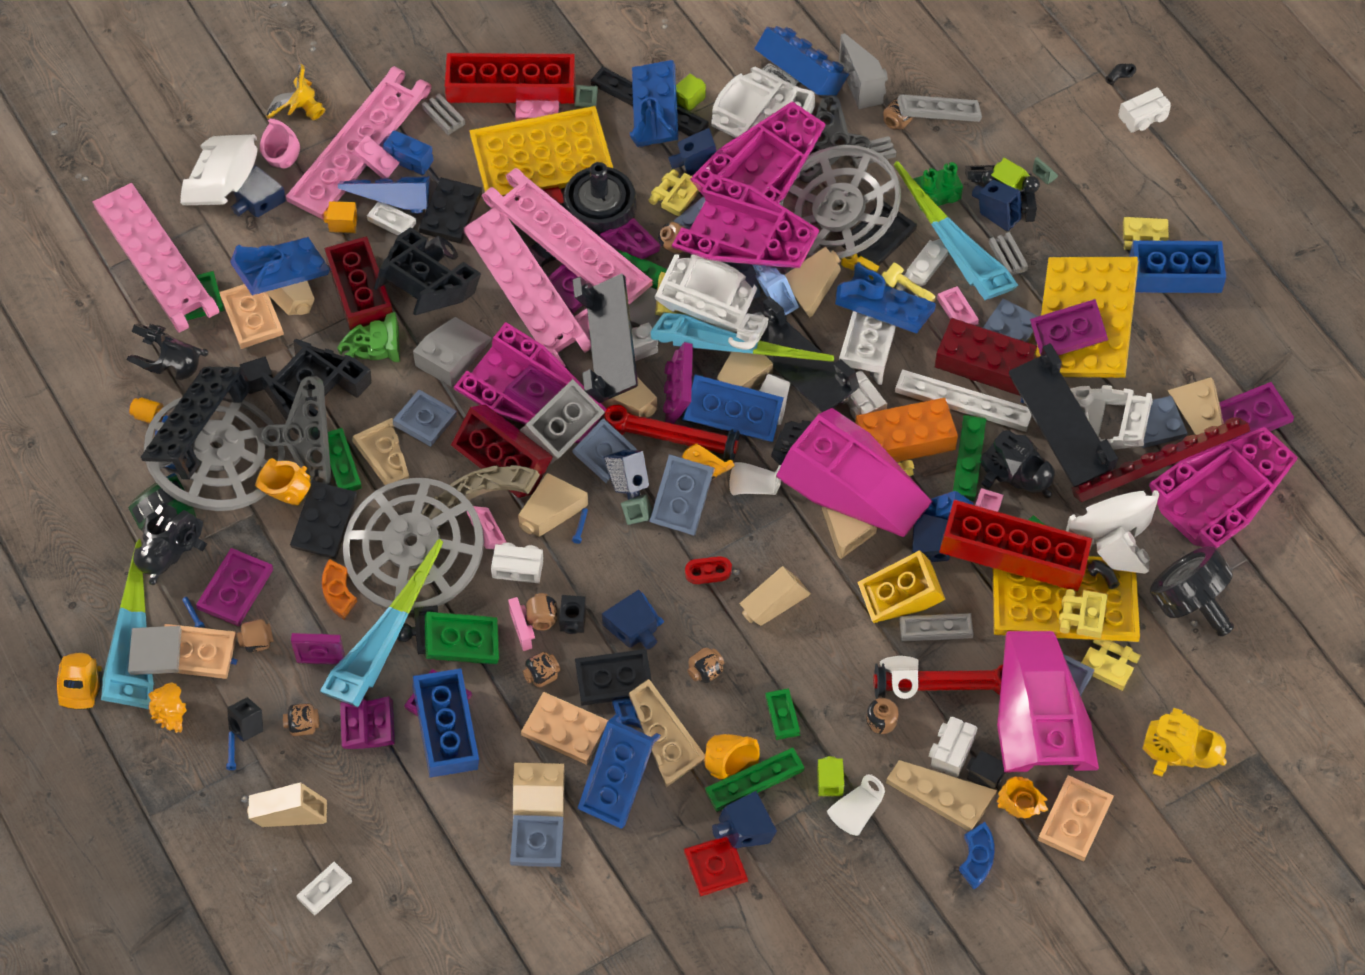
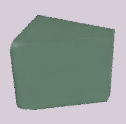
(586, 96)
(1043, 171)
(637, 509)

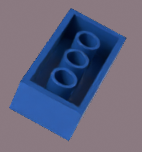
(801, 60)
(1179, 266)
(445, 723)

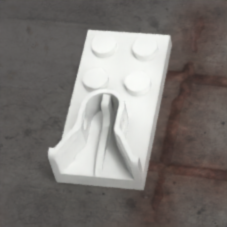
(867, 345)

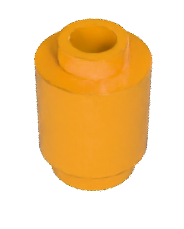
(145, 409)

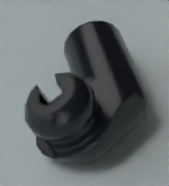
(1120, 71)
(1107, 573)

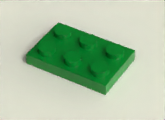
(461, 638)

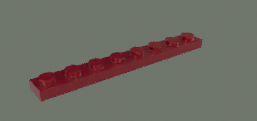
(1168, 455)

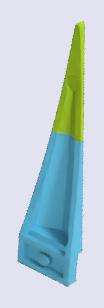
(974, 262)
(683, 328)
(363, 664)
(117, 682)

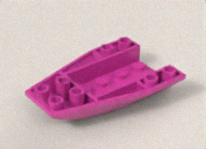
(767, 153)
(745, 228)
(505, 361)
(852, 474)
(1222, 487)
(1041, 707)

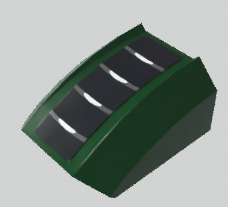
(152, 497)

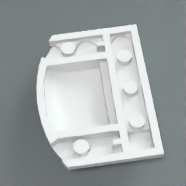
(749, 101)
(219, 169)
(706, 291)
(1130, 511)

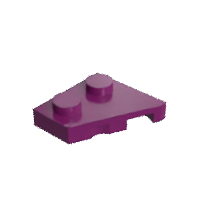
(632, 239)

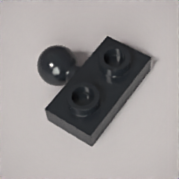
(980, 173)
(1028, 203)
(408, 632)

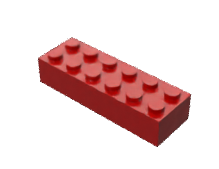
(509, 77)
(1016, 545)

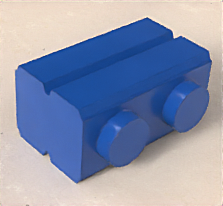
(409, 152)

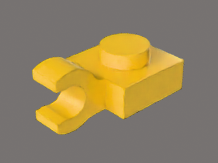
(850, 264)

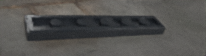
(623, 90)

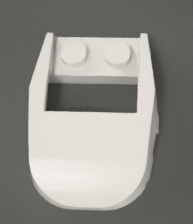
(1134, 418)

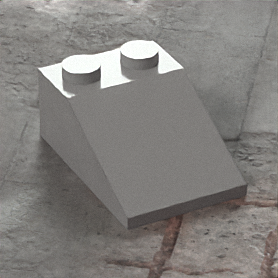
(865, 73)
(450, 350)
(563, 420)

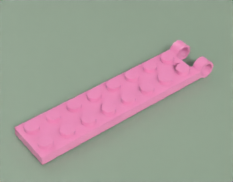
(376, 118)
(564, 235)
(154, 255)
(525, 283)

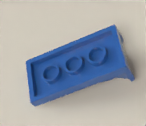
(654, 103)
(278, 265)
(883, 302)
(733, 407)
(616, 772)

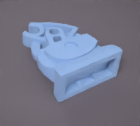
(776, 287)

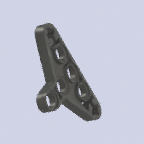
(833, 131)
(303, 421)

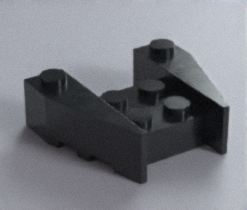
(423, 276)
(312, 361)

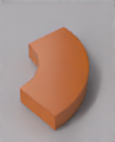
(335, 589)

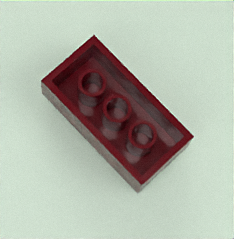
(354, 278)
(982, 355)
(493, 441)

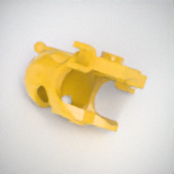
(1184, 742)

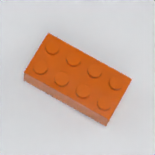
(912, 429)

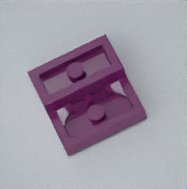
(368, 724)

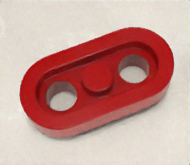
(707, 569)

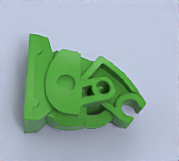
(374, 341)

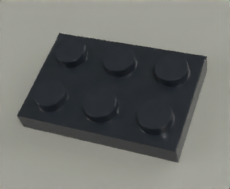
(450, 210)
(895, 235)
(323, 519)
(611, 675)

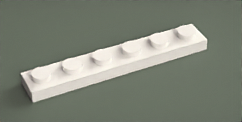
(964, 400)

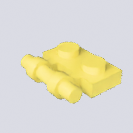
(680, 195)
(1144, 230)
(1091, 615)
(1109, 669)

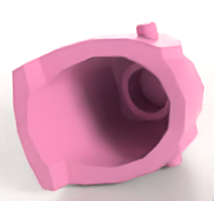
(279, 145)

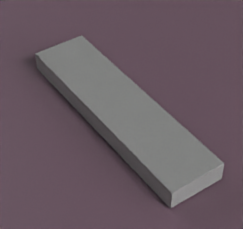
(939, 108)

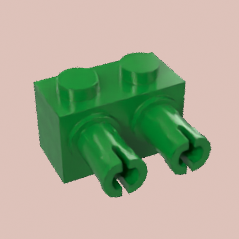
(941, 185)

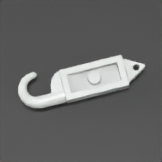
(926, 263)
(750, 331)

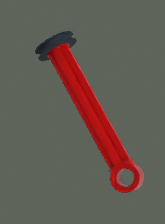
(671, 432)
(940, 680)

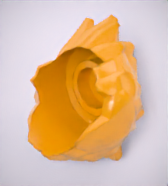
(167, 707)
(1021, 798)

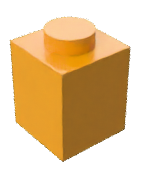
(341, 217)

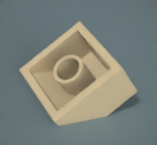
(538, 789)

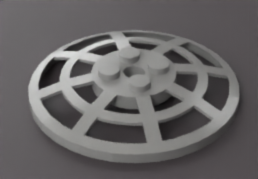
(849, 196)
(218, 458)
(412, 556)

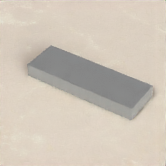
(936, 627)

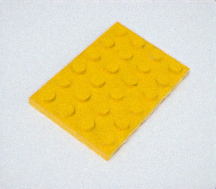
(542, 148)
(1113, 286)
(1036, 605)

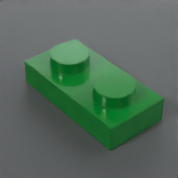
(782, 714)

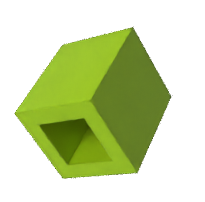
(690, 92)
(1009, 173)
(830, 776)

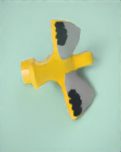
(302, 97)

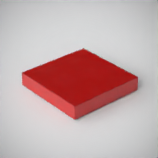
(715, 866)

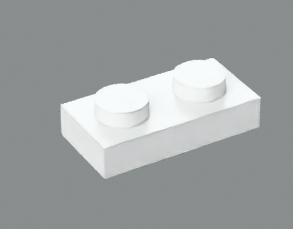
(390, 218)
(324, 888)

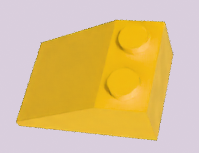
(901, 588)

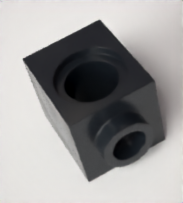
(572, 605)
(245, 719)

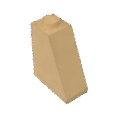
(814, 279)
(294, 298)
(745, 369)
(636, 401)
(551, 505)
(847, 531)
(774, 597)
(287, 807)

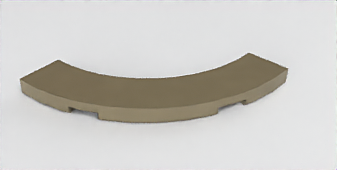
(484, 481)

